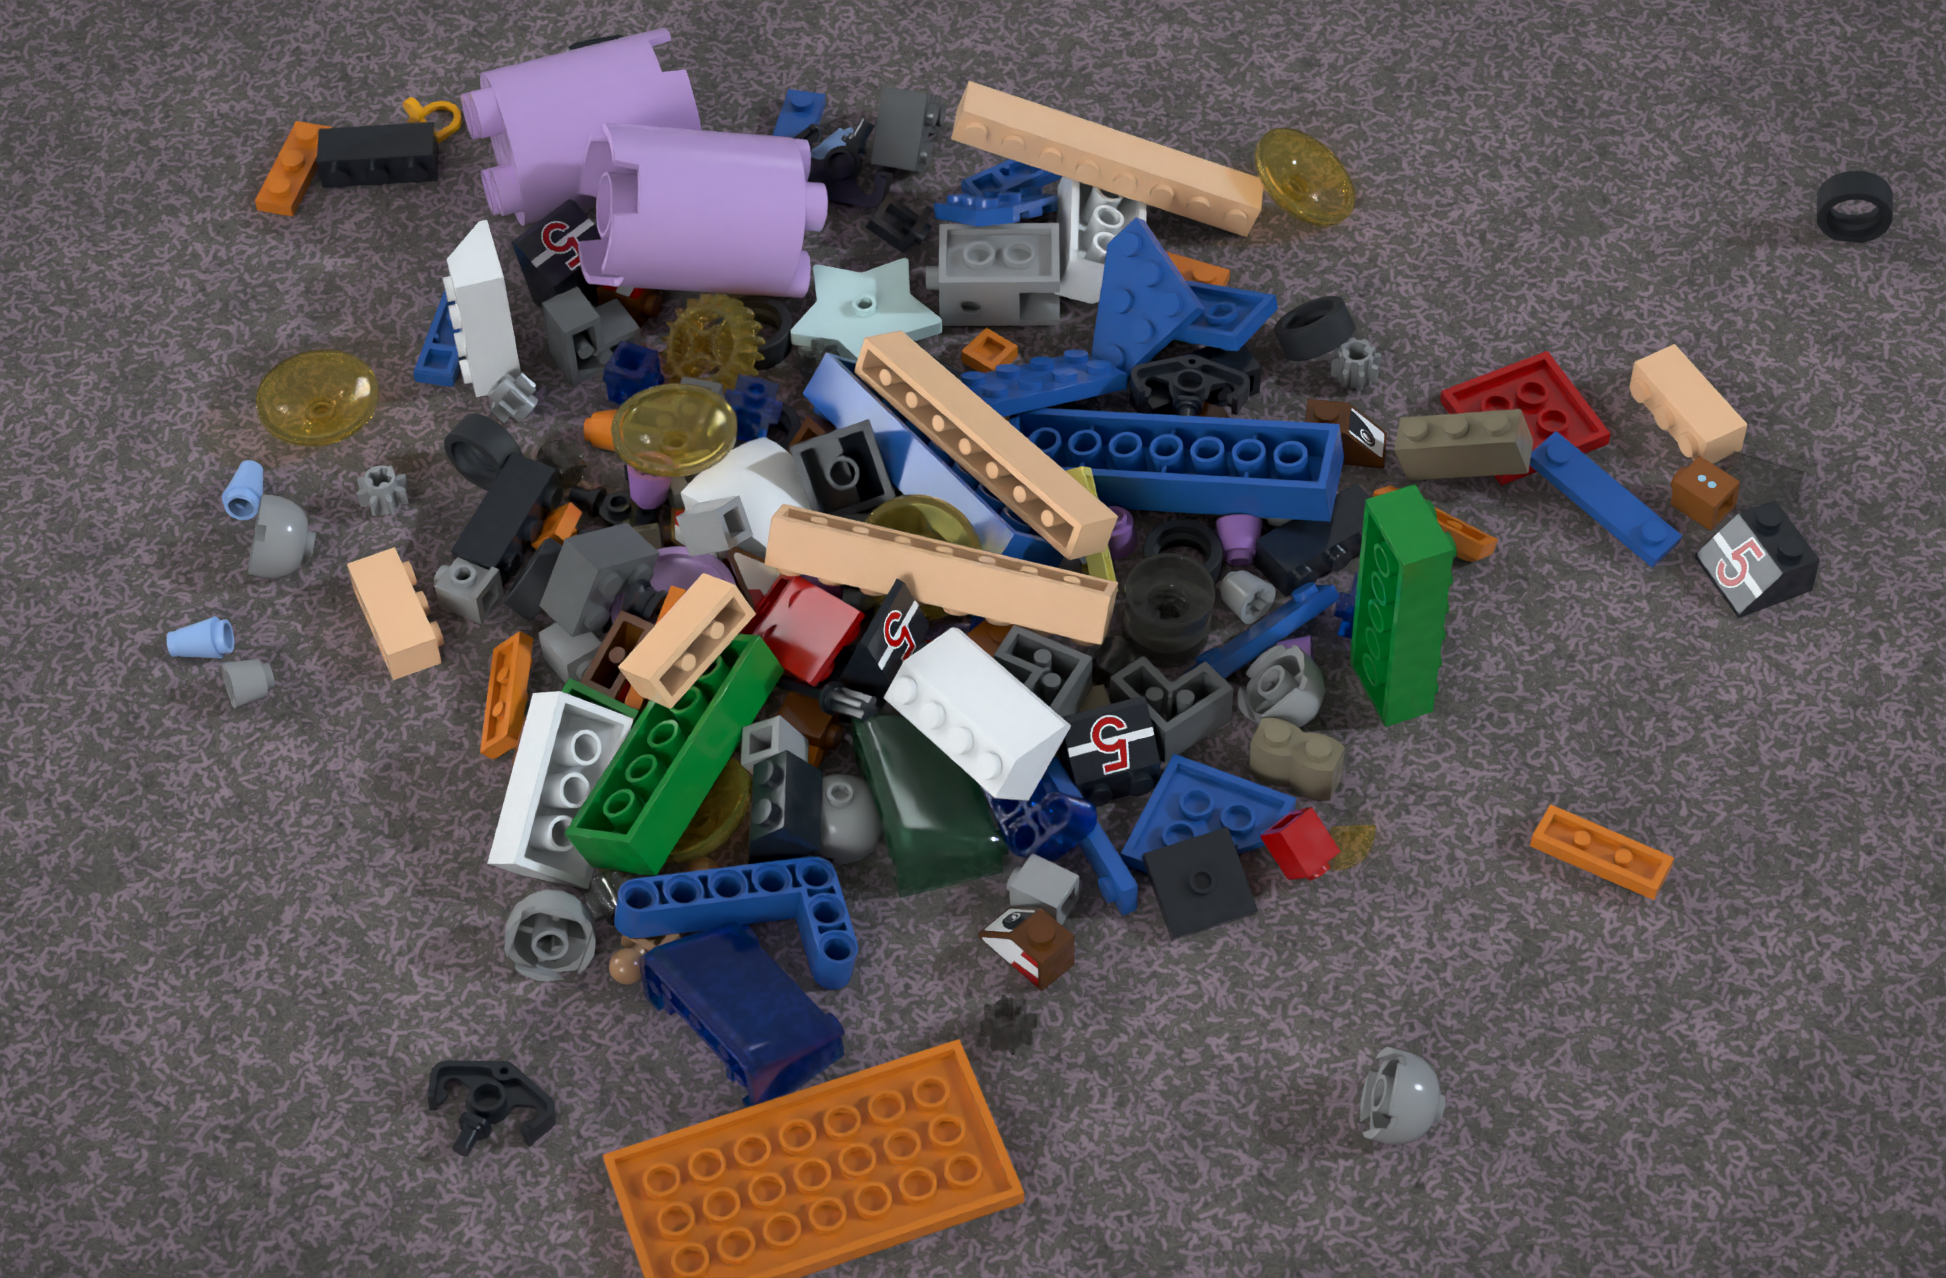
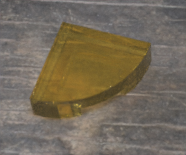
(1353, 843)

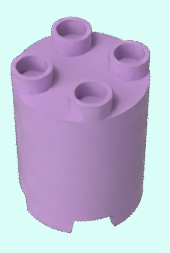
(552, 104)
(700, 210)

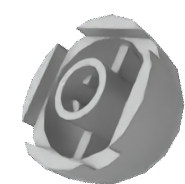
(279, 538)
(1283, 687)
(847, 819)
(550, 928)
(1406, 1092)

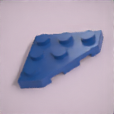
(996, 206)
(1140, 300)
(1200, 800)

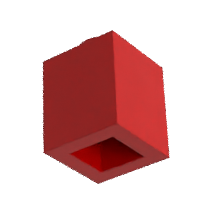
(1301, 844)

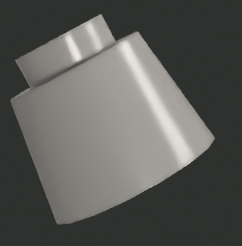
(1247, 595)
(247, 681)

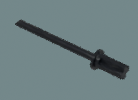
(833, 698)

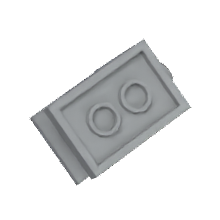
(997, 274)

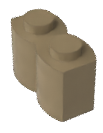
(1296, 759)

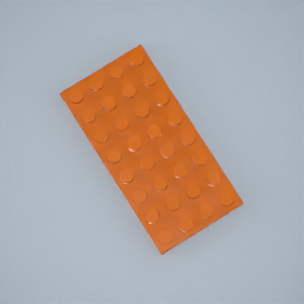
(817, 1174)

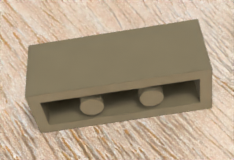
(1464, 445)

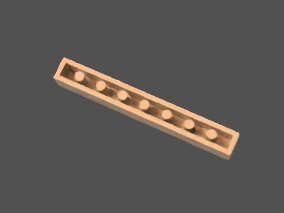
(1107, 159)
(986, 445)
(941, 574)

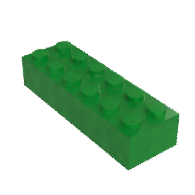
(1401, 604)
(672, 762)

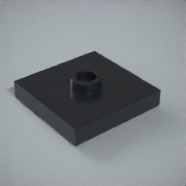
(1199, 883)

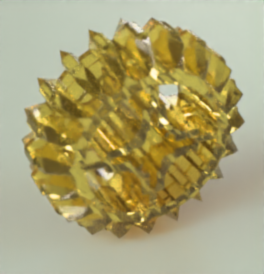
(733, 341)

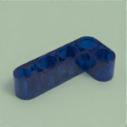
(1044, 823)

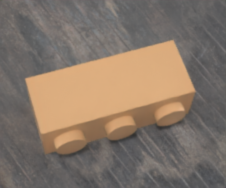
(1687, 405)
(396, 613)
(687, 640)

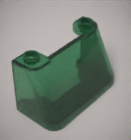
(927, 807)

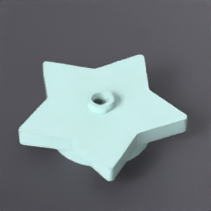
(863, 306)

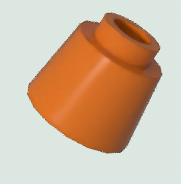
(598, 429)

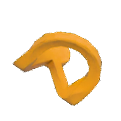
(418, 113)

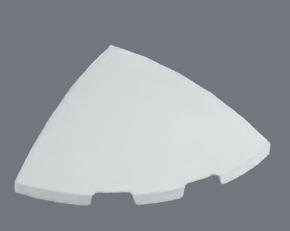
(762, 477)

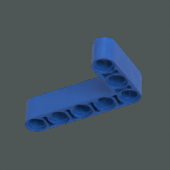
(749, 895)

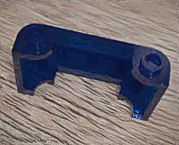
(743, 1009)

